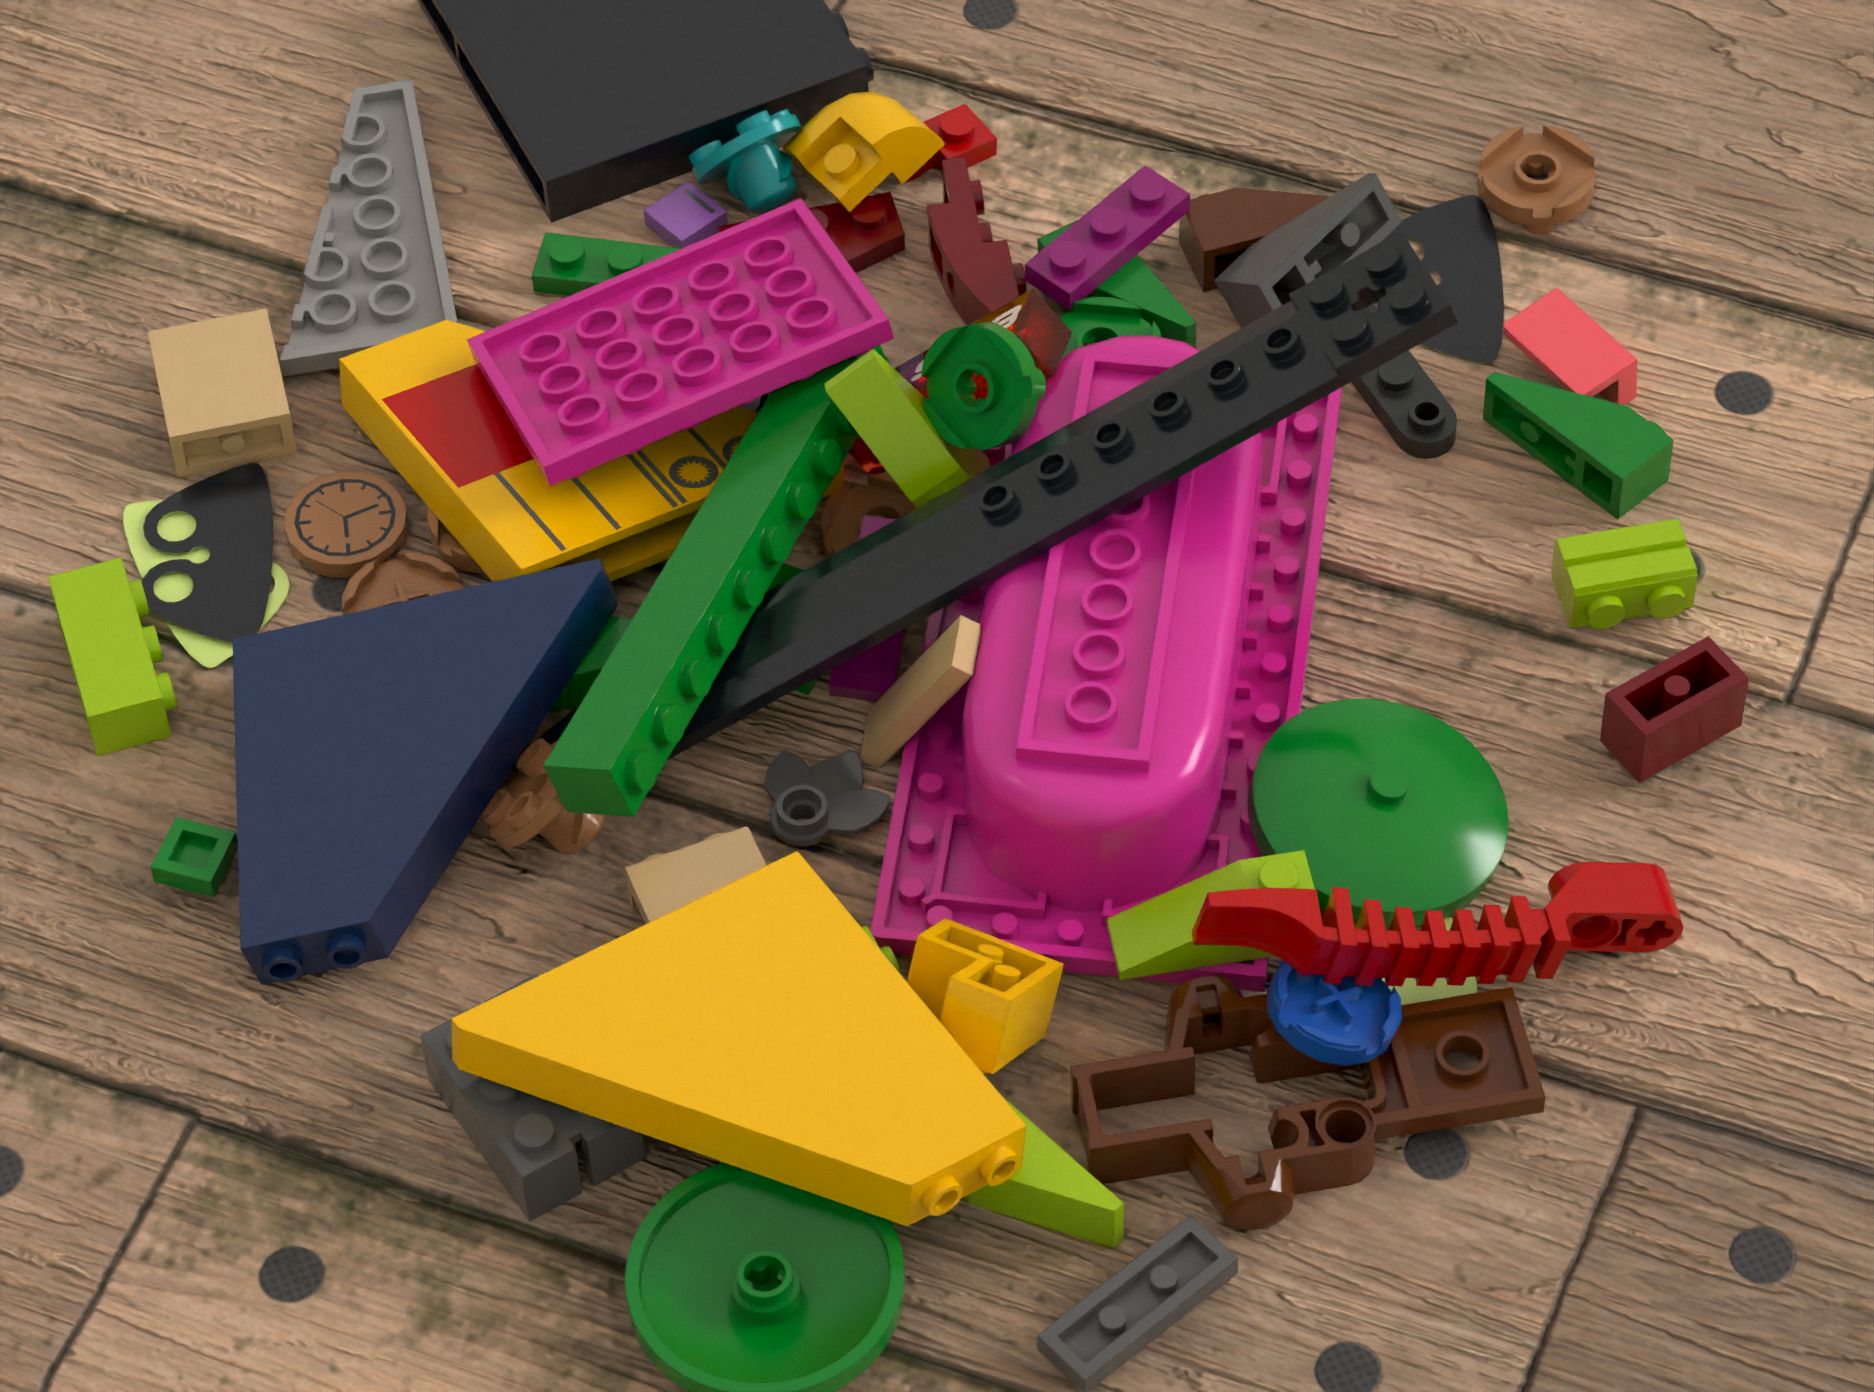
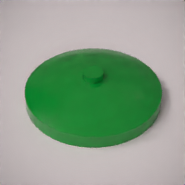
(1380, 806)
(761, 1285)

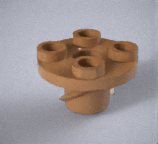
(534, 807)

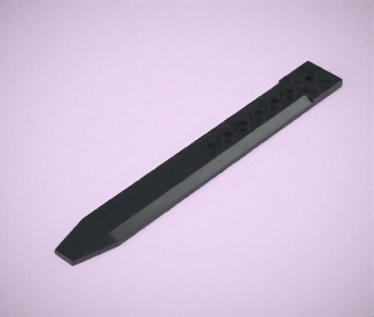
(1074, 478)

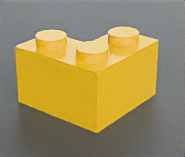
(984, 991)

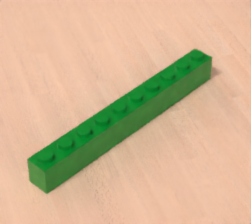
(702, 600)

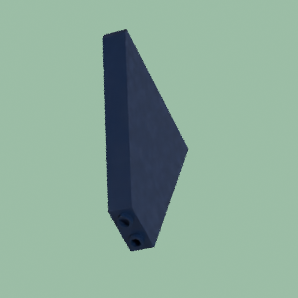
(380, 748)

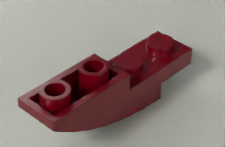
(968, 262)

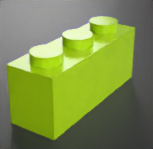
(113, 655)

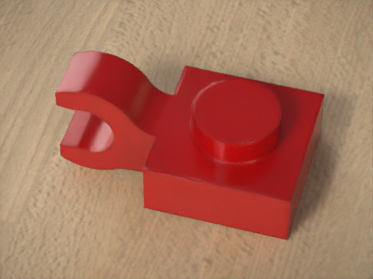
(963, 137)

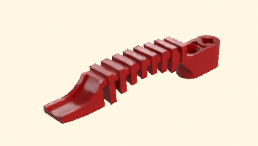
(1589, 910)

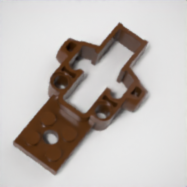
(1406, 1090)

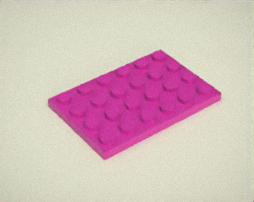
(678, 341)

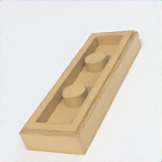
(920, 692)

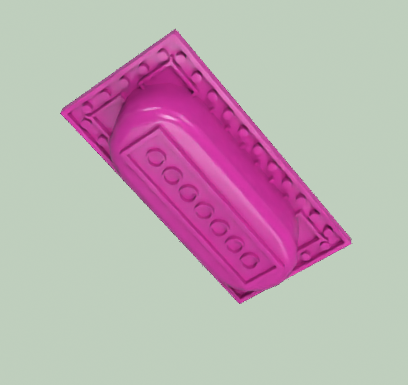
(1115, 693)

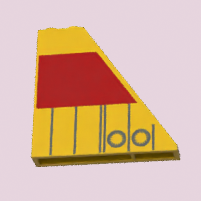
(467, 462)

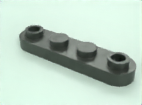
(1402, 396)

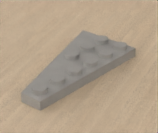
(377, 241)

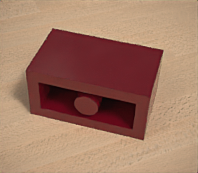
(1673, 709)

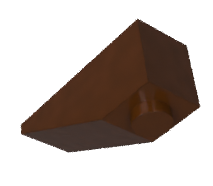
(1232, 220)

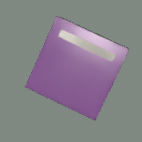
(685, 216)

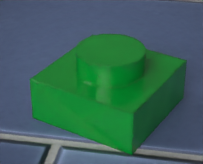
(194, 857)

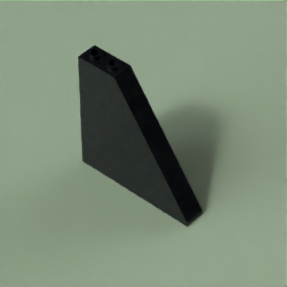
(627, 89)

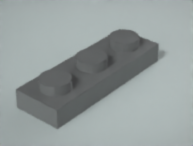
(1137, 1304)

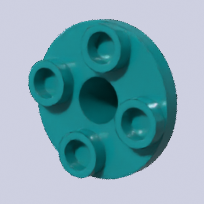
(752, 162)

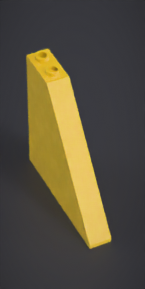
(764, 1042)

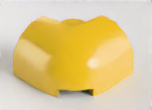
(858, 144)

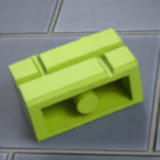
(1624, 574)

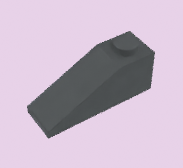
(1307, 248)

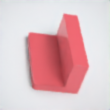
(1574, 349)

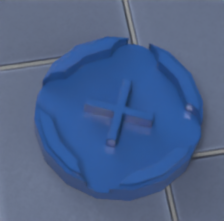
(1333, 1021)

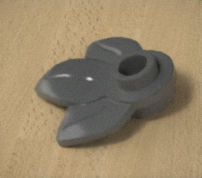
(825, 794)

